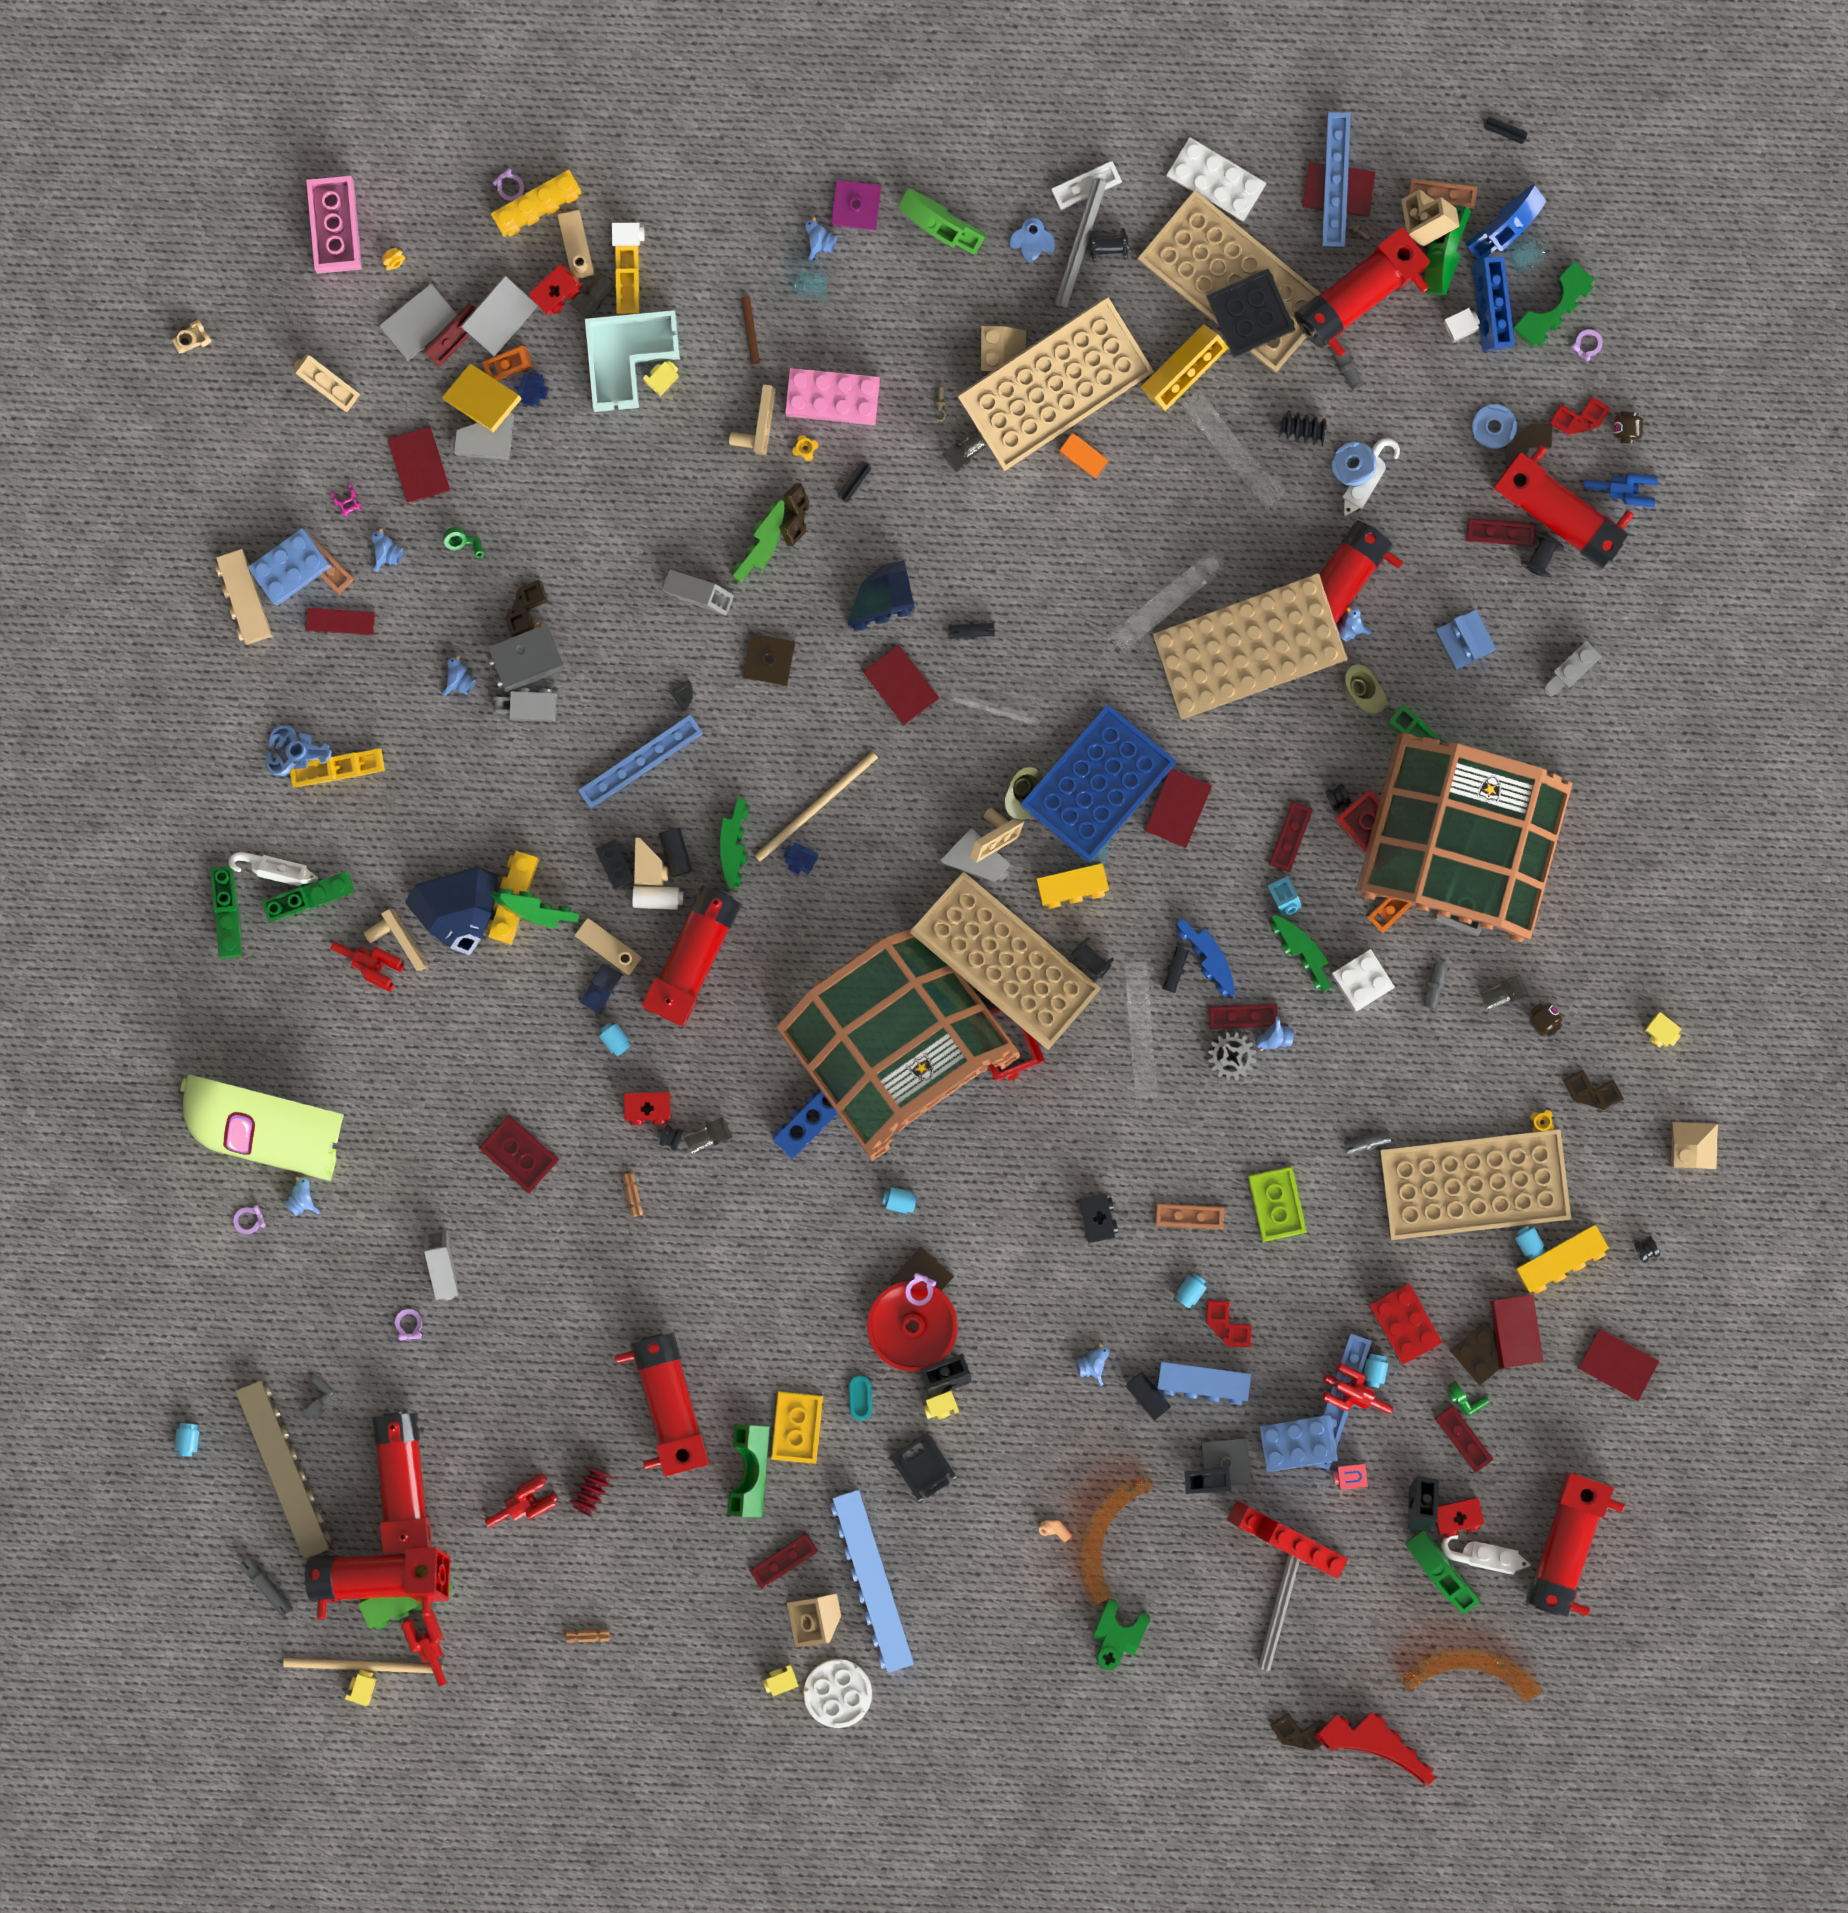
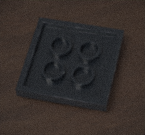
(1250, 313)

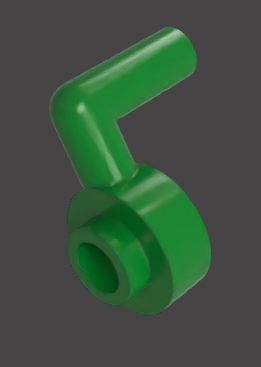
(461, 540)
(1457, 1395)

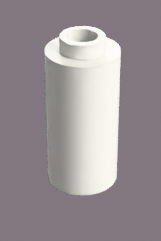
(657, 897)

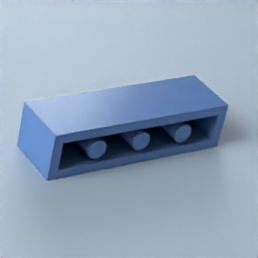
(1203, 1381)

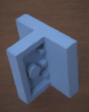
(1465, 639)

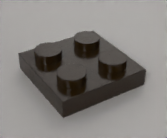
(1478, 1353)

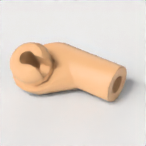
(1054, 1527)

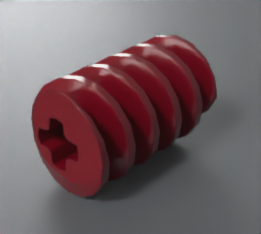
(590, 1490)

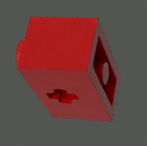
(544, 292)
(635, 1101)
(1471, 1522)

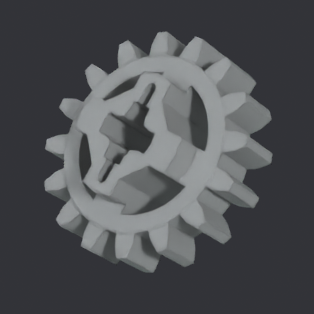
(1240, 1069)

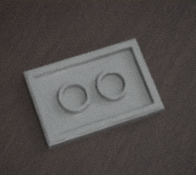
(499, 315)
(418, 322)

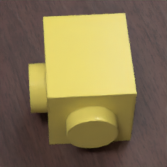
(1662, 1031)

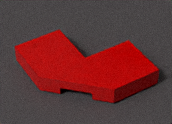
(1572, 423)
(1218, 1320)

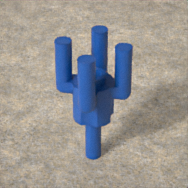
(1626, 488)

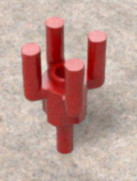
(371, 963)
(1353, 1391)
(524, 1502)
(426, 1643)

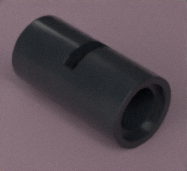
(675, 852)
(1148, 1396)

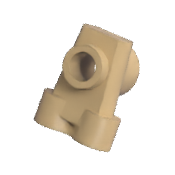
(194, 334)

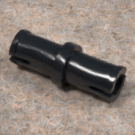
(972, 630)
(1175, 969)

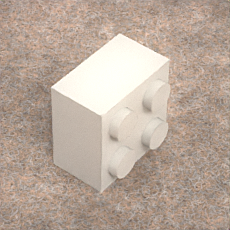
(1362, 980)

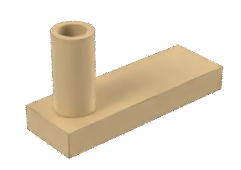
(576, 244)
(325, 382)
(760, 440)
(1004, 834)
(393, 922)
(608, 946)

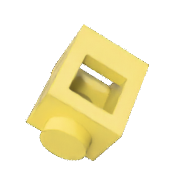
(662, 377)
(941, 1405)
(780, 1681)
(361, 1688)

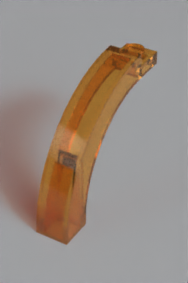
(1094, 1534)
(1471, 1658)

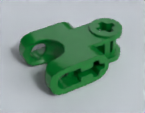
(1117, 1638)

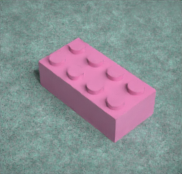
(334, 224)
(832, 396)

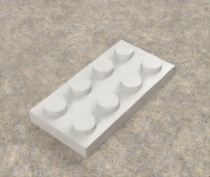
(1216, 179)

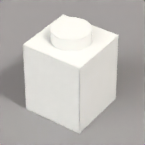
(627, 234)
(1461, 324)

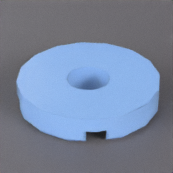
(1494, 413)
(1359, 474)

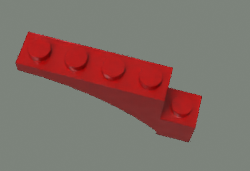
(1287, 1539)
(1375, 1738)

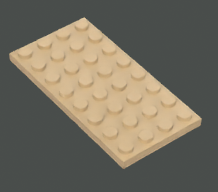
(1207, 252)
(1055, 383)
(1250, 646)
(1005, 960)
(1475, 1184)

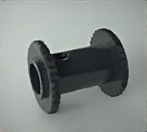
(1108, 245)
(1542, 555)
(1091, 959)

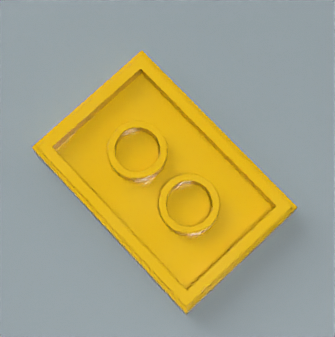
(481, 398)
(797, 1427)

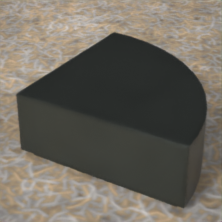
(683, 695)

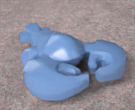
(295, 752)

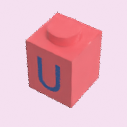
(1350, 1476)

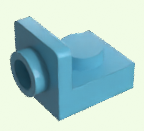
(1285, 896)

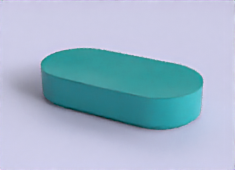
(860, 1397)

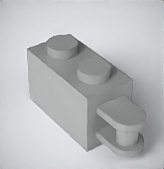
(1572, 669)
(528, 705)

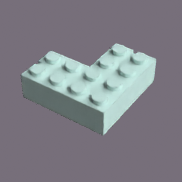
(617, 345)

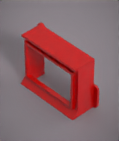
(1013, 1072)

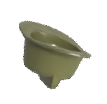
(1364, 689)
(1018, 788)

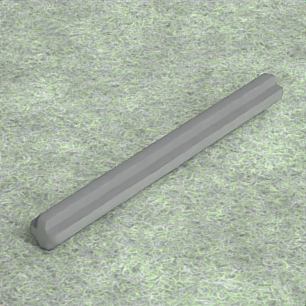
(1080, 242)
(1279, 1613)

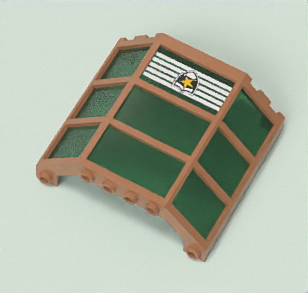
(1464, 834)
(893, 1037)

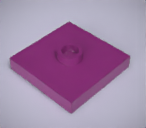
(856, 205)

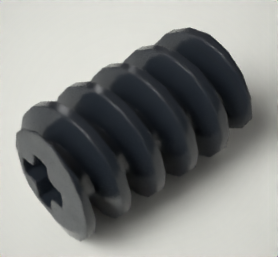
(1303, 428)

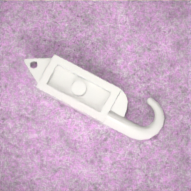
(1358, 495)
(275, 869)
(1486, 1556)

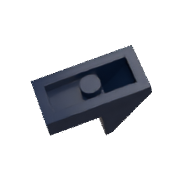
(601, 988)

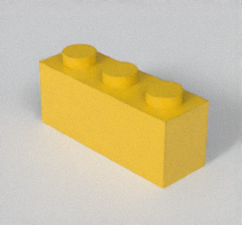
(1072, 886)

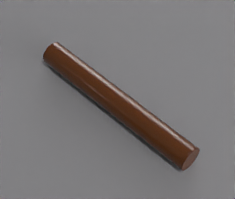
(750, 330)

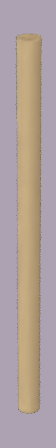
(816, 806)
(357, 1665)

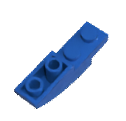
(1509, 225)
(1215, 964)

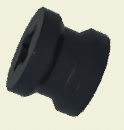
(1338, 797)
(671, 1137)
(1647, 1249)

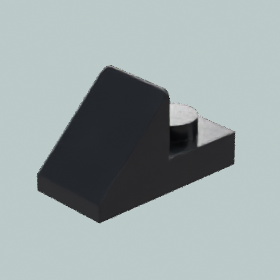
(1207, 1481)

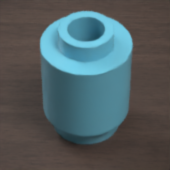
(614, 1039)
(899, 1200)
(1530, 1242)
(1191, 1290)
(1375, 1370)
(186, 1439)

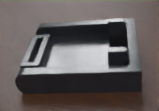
(926, 1470)

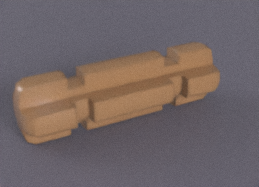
(632, 1194)
(587, 1635)

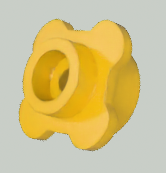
(393, 258)
(811, 446)
(1537, 1117)

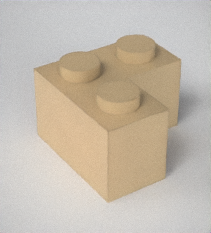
(1428, 218)

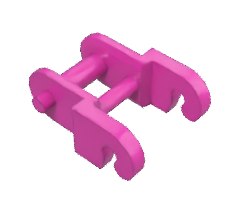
(351, 508)

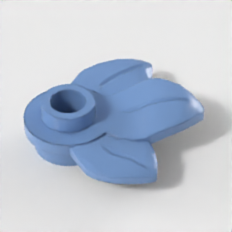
(1032, 243)

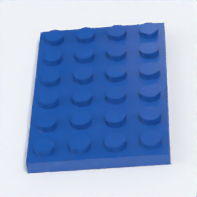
(1098, 783)

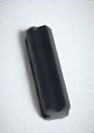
(1505, 130)
(854, 481)

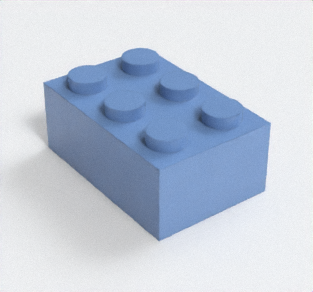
(289, 566)
(1298, 1443)

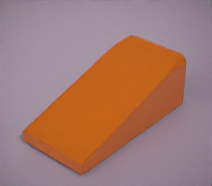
(509, 363)
(1083, 455)
(1390, 911)

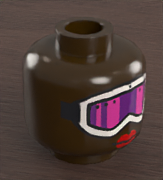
(1628, 427)
(1545, 1019)

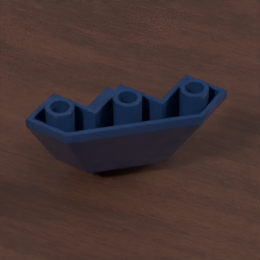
(882, 596)
(455, 907)

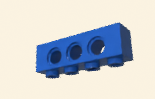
(1493, 303)
(793, 1146)

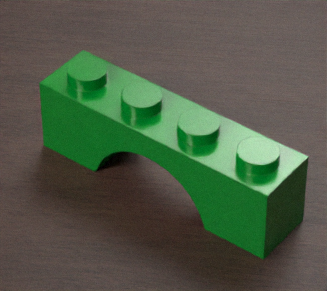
(1534, 326)
(1407, 722)
(748, 1496)

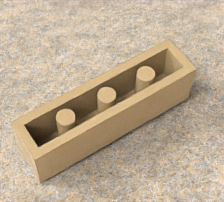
(244, 597)

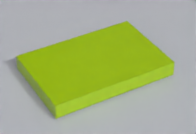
(1277, 1204)

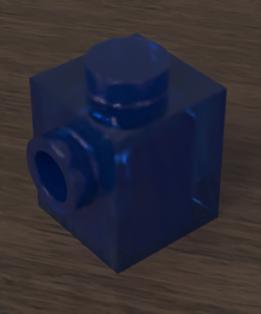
(532, 389)
(800, 859)

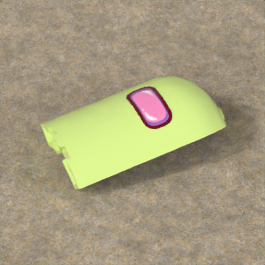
(261, 1127)

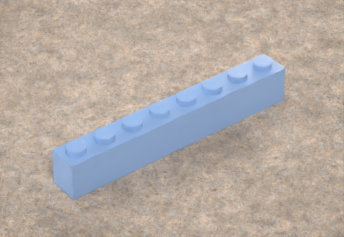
(873, 1581)

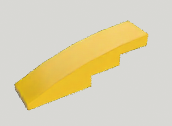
(627, 279)
(338, 768)

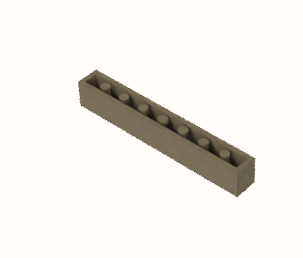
(283, 1469)

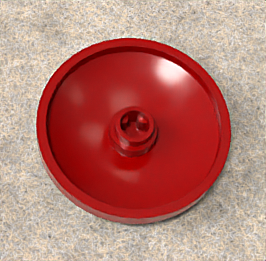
(911, 1334)

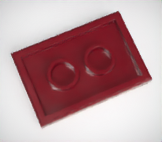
(1358, 191)
(419, 465)
(901, 685)
(1178, 808)
(518, 1154)
(1516, 1331)
(1618, 1364)

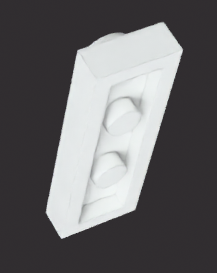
(1079, 187)

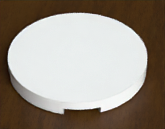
(837, 1693)

